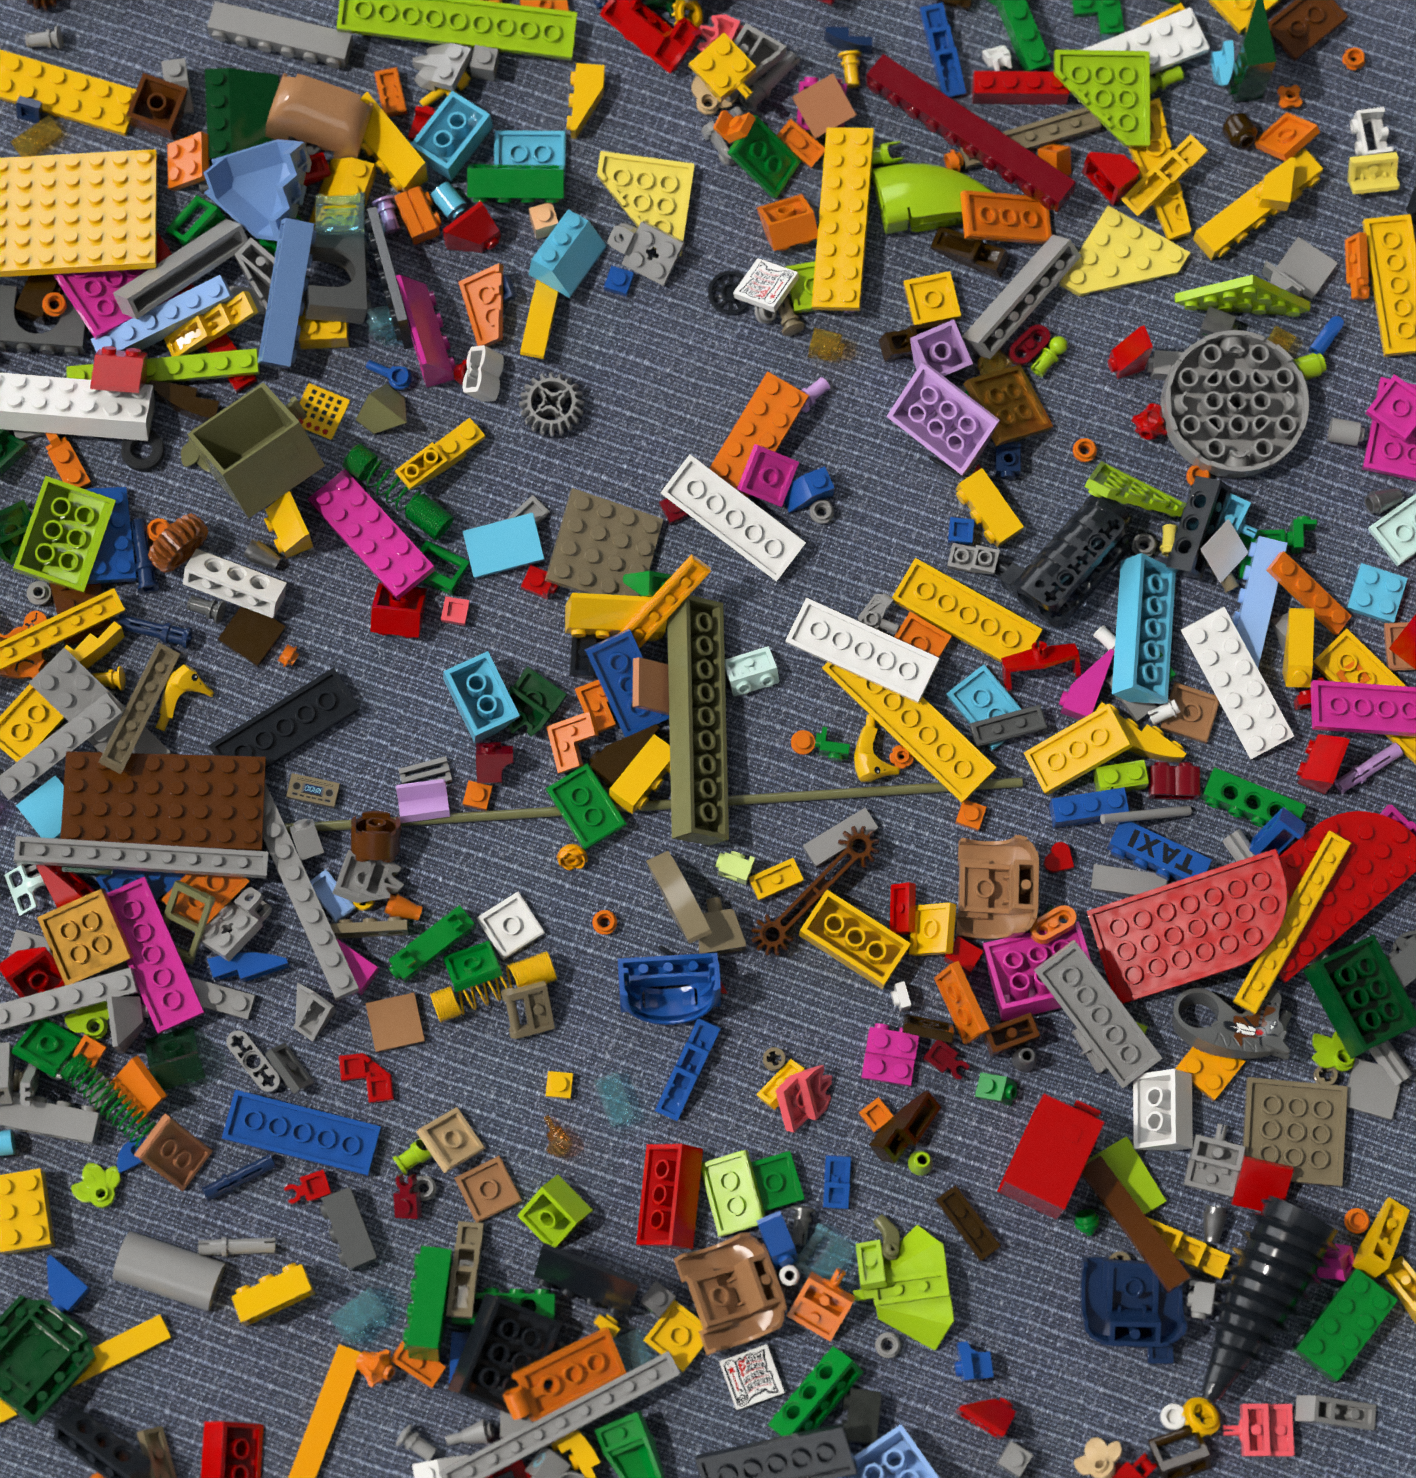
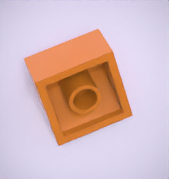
(788, 222)

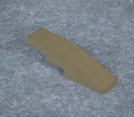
(465, 1270)

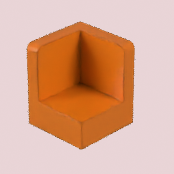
(1057, 156)

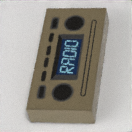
(313, 790)

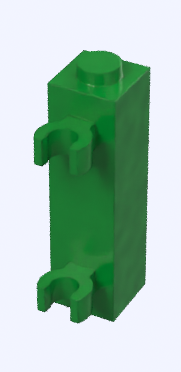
(431, 944)

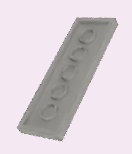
(73, 688)
(1098, 1013)

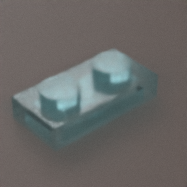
(614, 1099)

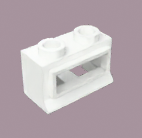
(1380, 133)

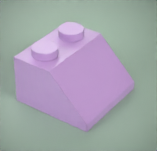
(941, 349)

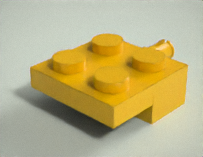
(724, 68)

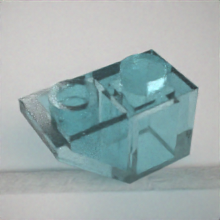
(380, 324)

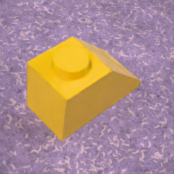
(1277, 187)

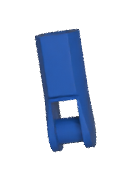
(1327, 335)

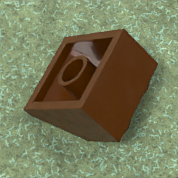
(157, 106)

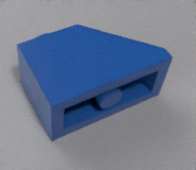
(808, 489)
(777, 1240)
(64, 1286)

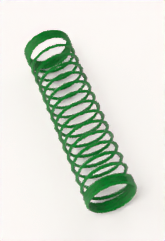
(77, 1064)

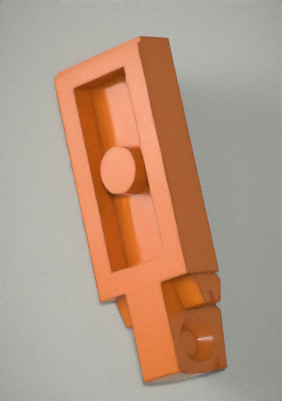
(1357, 266)
(66, 461)

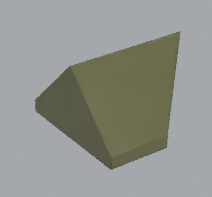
(382, 410)

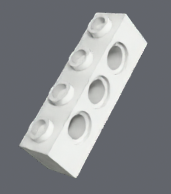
(234, 583)

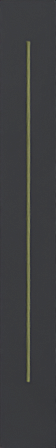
(666, 804)

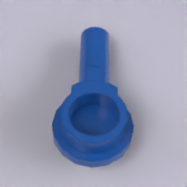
(398, 377)

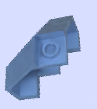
(260, 185)

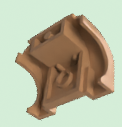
(319, 115)
(997, 888)
(733, 1292)

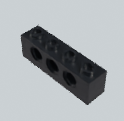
(1207, 518)
(99, 1446)

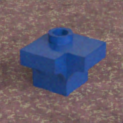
(972, 1364)

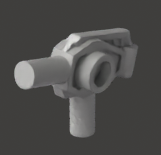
(874, 613)

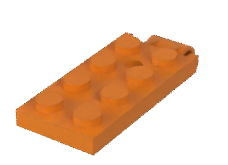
(573, 1374)

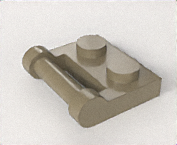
(536, 1008)

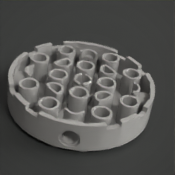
(1212, 430)

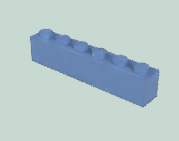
(286, 293)

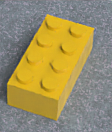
(854, 939)

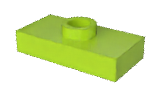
(871, 1265)

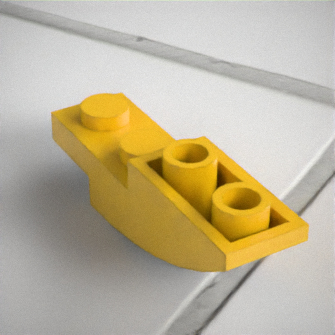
(441, 455)
(1149, 741)
(583, 1454)

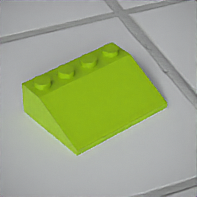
(64, 534)

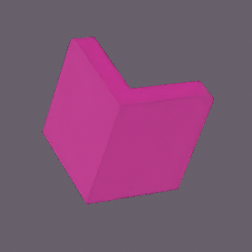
(1340, 1263)

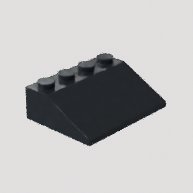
(586, 1280)
(499, 1344)

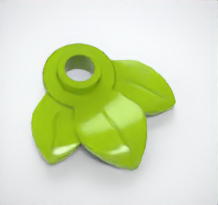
(84, 1018)
(1329, 1052)
(94, 1183)

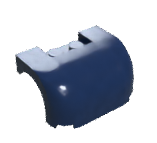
(1128, 1304)

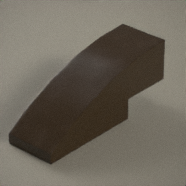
(970, 252)
(897, 344)
(186, 400)
(905, 1127)

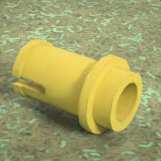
(1168, 538)

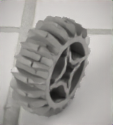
(566, 391)

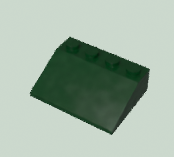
(1254, 58)
(237, 109)
(1362, 996)

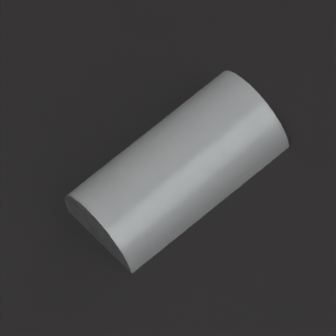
(168, 1270)

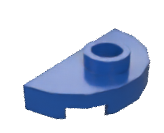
(126, 1158)

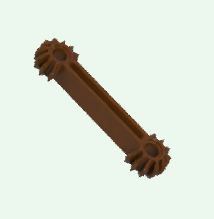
(816, 890)

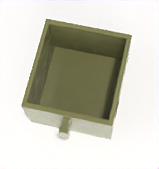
(257, 448)

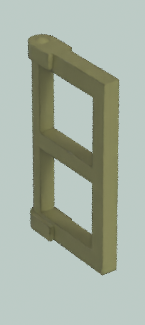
(208, 900)

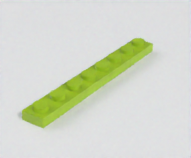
(190, 367)

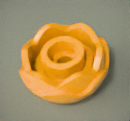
(572, 857)

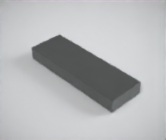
(1008, 726)

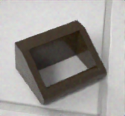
(1184, 1464)

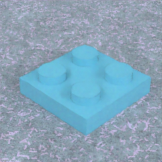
(1376, 593)

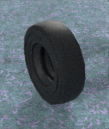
(143, 464)

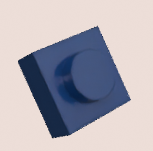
(618, 281)
(960, 531)

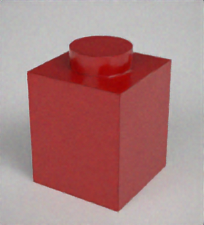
(964, 953)

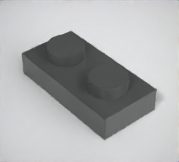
(289, 1068)

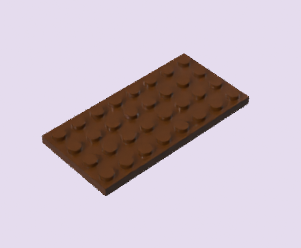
(166, 800)

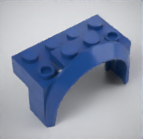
(675, 1004)

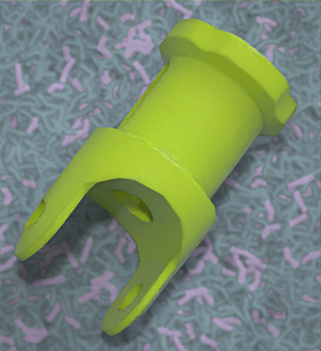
(881, 154)
(412, 1156)

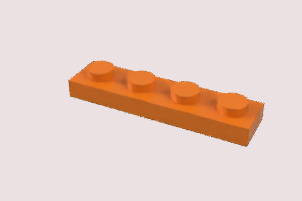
(1308, 592)

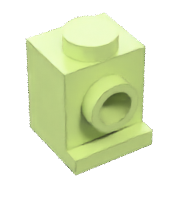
(735, 866)

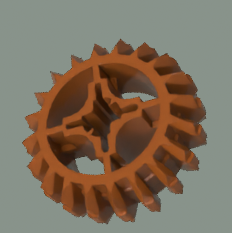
(178, 542)

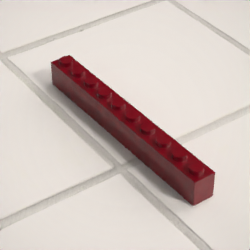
(971, 133)

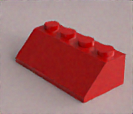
(669, 1196)
(231, 1450)

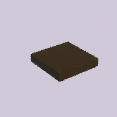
(251, 635)
(928, 1028)

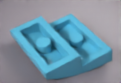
(44, 808)

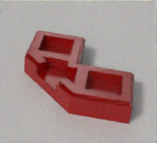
(362, 1067)

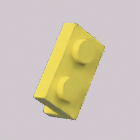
(1373, 173)

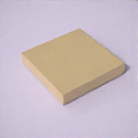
(450, 1140)

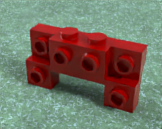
(650, 33)

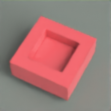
(455, 611)

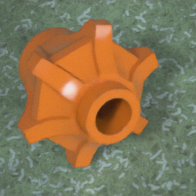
(375, 1366)

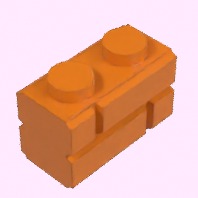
(417, 214)

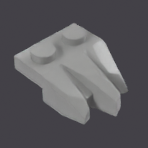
(442, 66)
(367, 880)

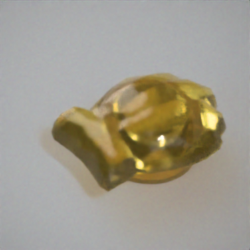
(996, 363)

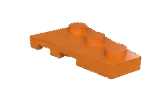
(484, 304)

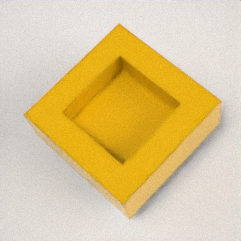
(559, 1085)
(609, 1323)

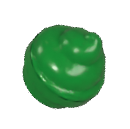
(1087, 1221)

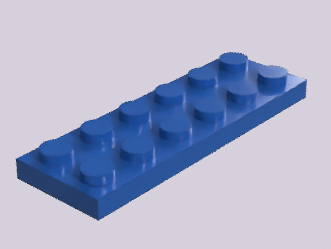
(301, 1132)

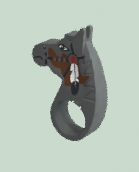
(1233, 1033)

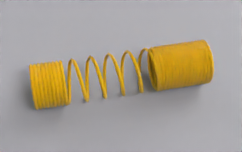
(525, 973)

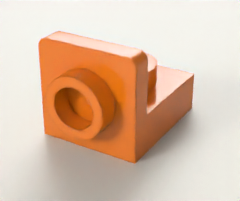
(732, 127)

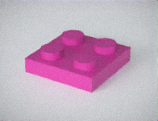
(1395, 408)
(768, 475)

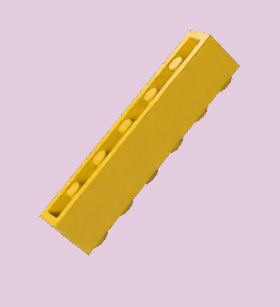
(1244, 214)

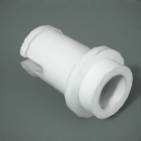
(1105, 637)
(1164, 712)
(795, 1275)

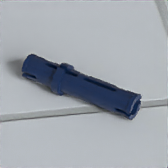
(238, 1177)

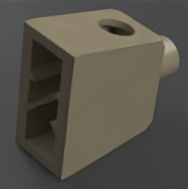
(725, 930)

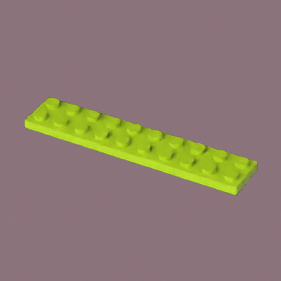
(464, 23)

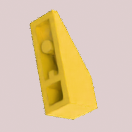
(1299, 648)
(1381, 1239)
(1403, 1282)

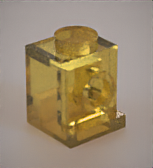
(826, 345)

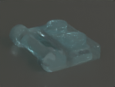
(340, 220)
(832, 1257)

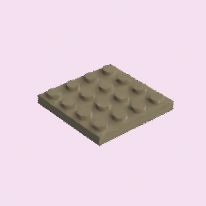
(601, 545)
(1297, 1128)

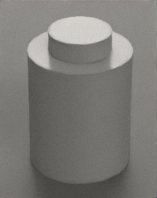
(1345, 432)

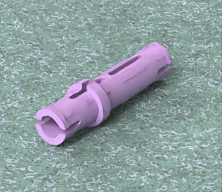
(1359, 773)

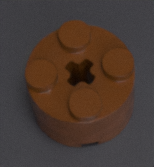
(375, 836)

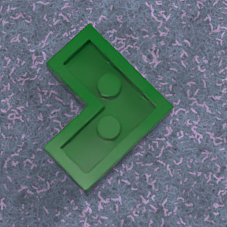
(1107, 13)

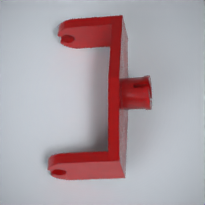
(1040, 658)

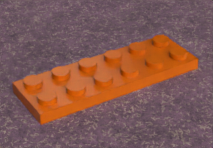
(762, 423)

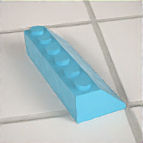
(1143, 630)

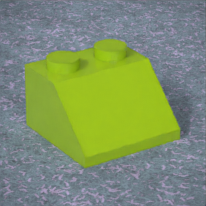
(554, 1212)

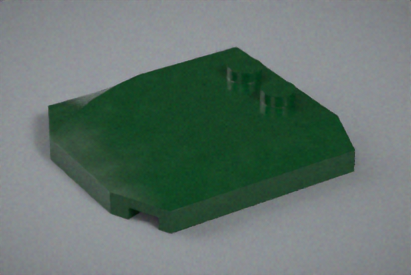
(39, 1357)

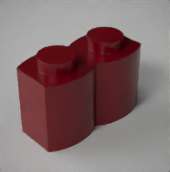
(1174, 782)

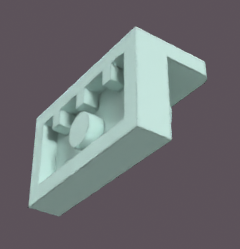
(751, 671)

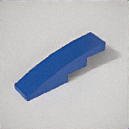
(942, 50)
(688, 1069)

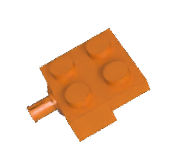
(822, 1304)

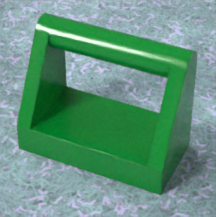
(207, 221)
(439, 581)
(646, 582)

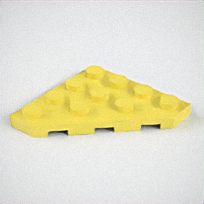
(649, 189)
(1120, 255)

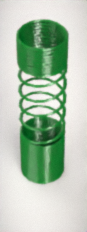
(420, 511)

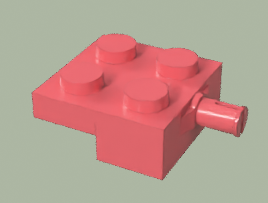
(1264, 1430)

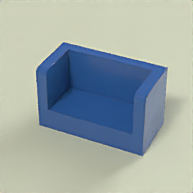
(1278, 832)

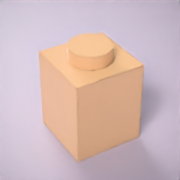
(543, 219)

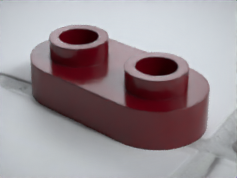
(1028, 346)

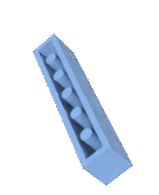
(166, 317)
(1257, 596)

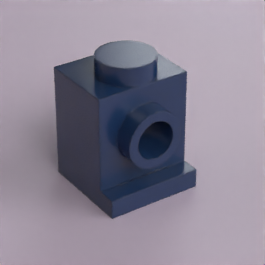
(1004, 469)

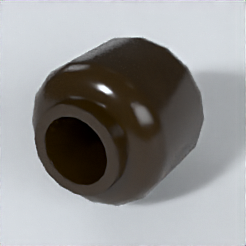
(1239, 130)

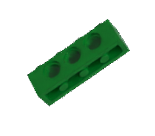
(1244, 790)
(542, 1297)
(817, 1394)

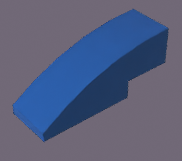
(246, 964)

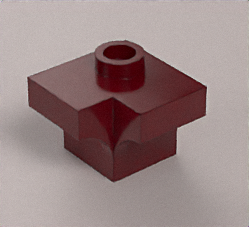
(491, 760)

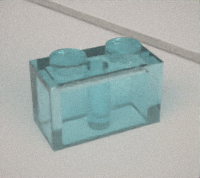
(359, 1315)

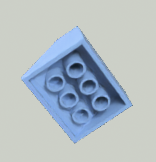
(892, 1457)

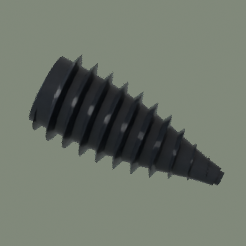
(1265, 1287)

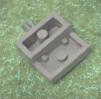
(1214, 1164)

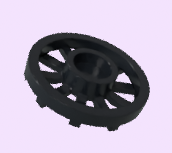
(726, 293)

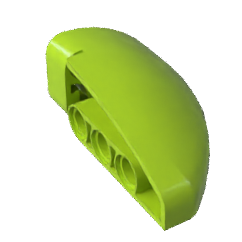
(920, 196)

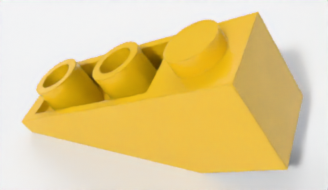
(588, 92)

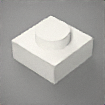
(900, 996)

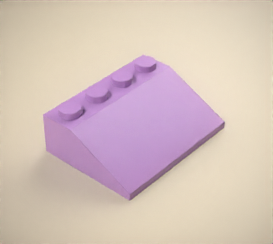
(943, 418)

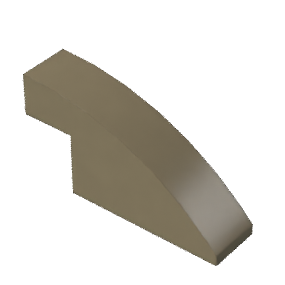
(678, 897)

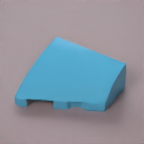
(1222, 63)

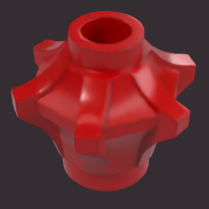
(1150, 422)

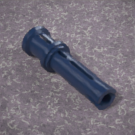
(144, 565)
(167, 634)

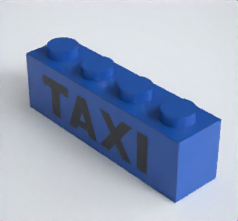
(1156, 852)

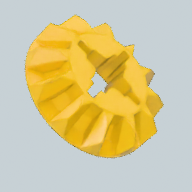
(694, 16)
(1207, 1412)

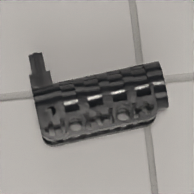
(1070, 560)

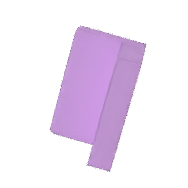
(423, 800)

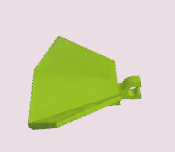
(916, 1290)

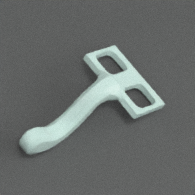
(28, 887)

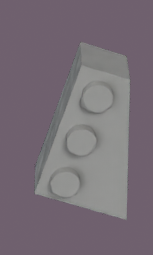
(761, 50)
(258, 268)

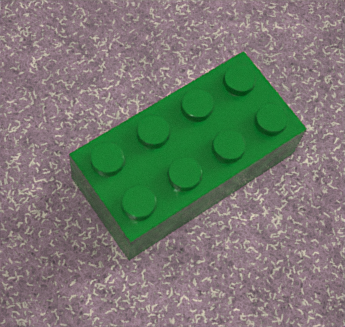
(515, 181)
(429, 1303)
(1344, 1325)

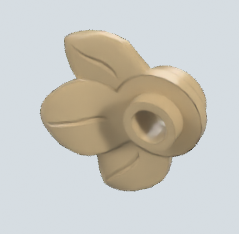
(704, 95)
(1099, 1458)

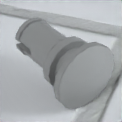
(46, 38)
(415, 1443)

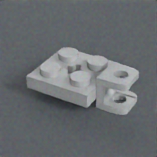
(636, 246)
(241, 919)

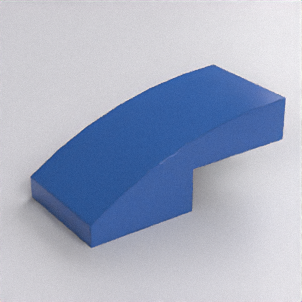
(836, 1181)

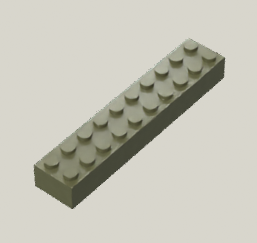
(698, 722)

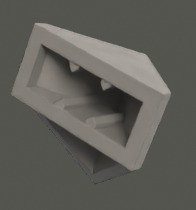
(311, 1012)

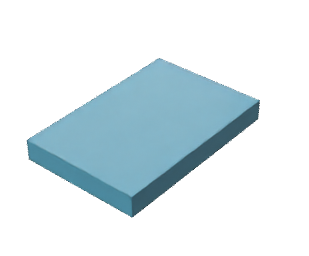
(530, 147)
(503, 545)
(982, 698)

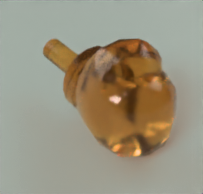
(559, 1140)

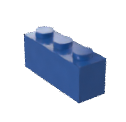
(1087, 807)

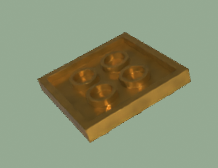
(1012, 401)
(85, 937)

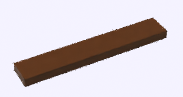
(1135, 1224)

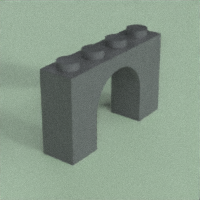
(345, 302)
(67, 336)

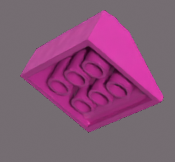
(426, 332)
(1013, 976)

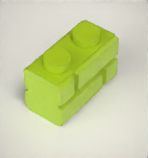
(1128, 775)

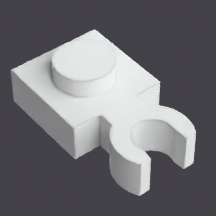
(997, 57)

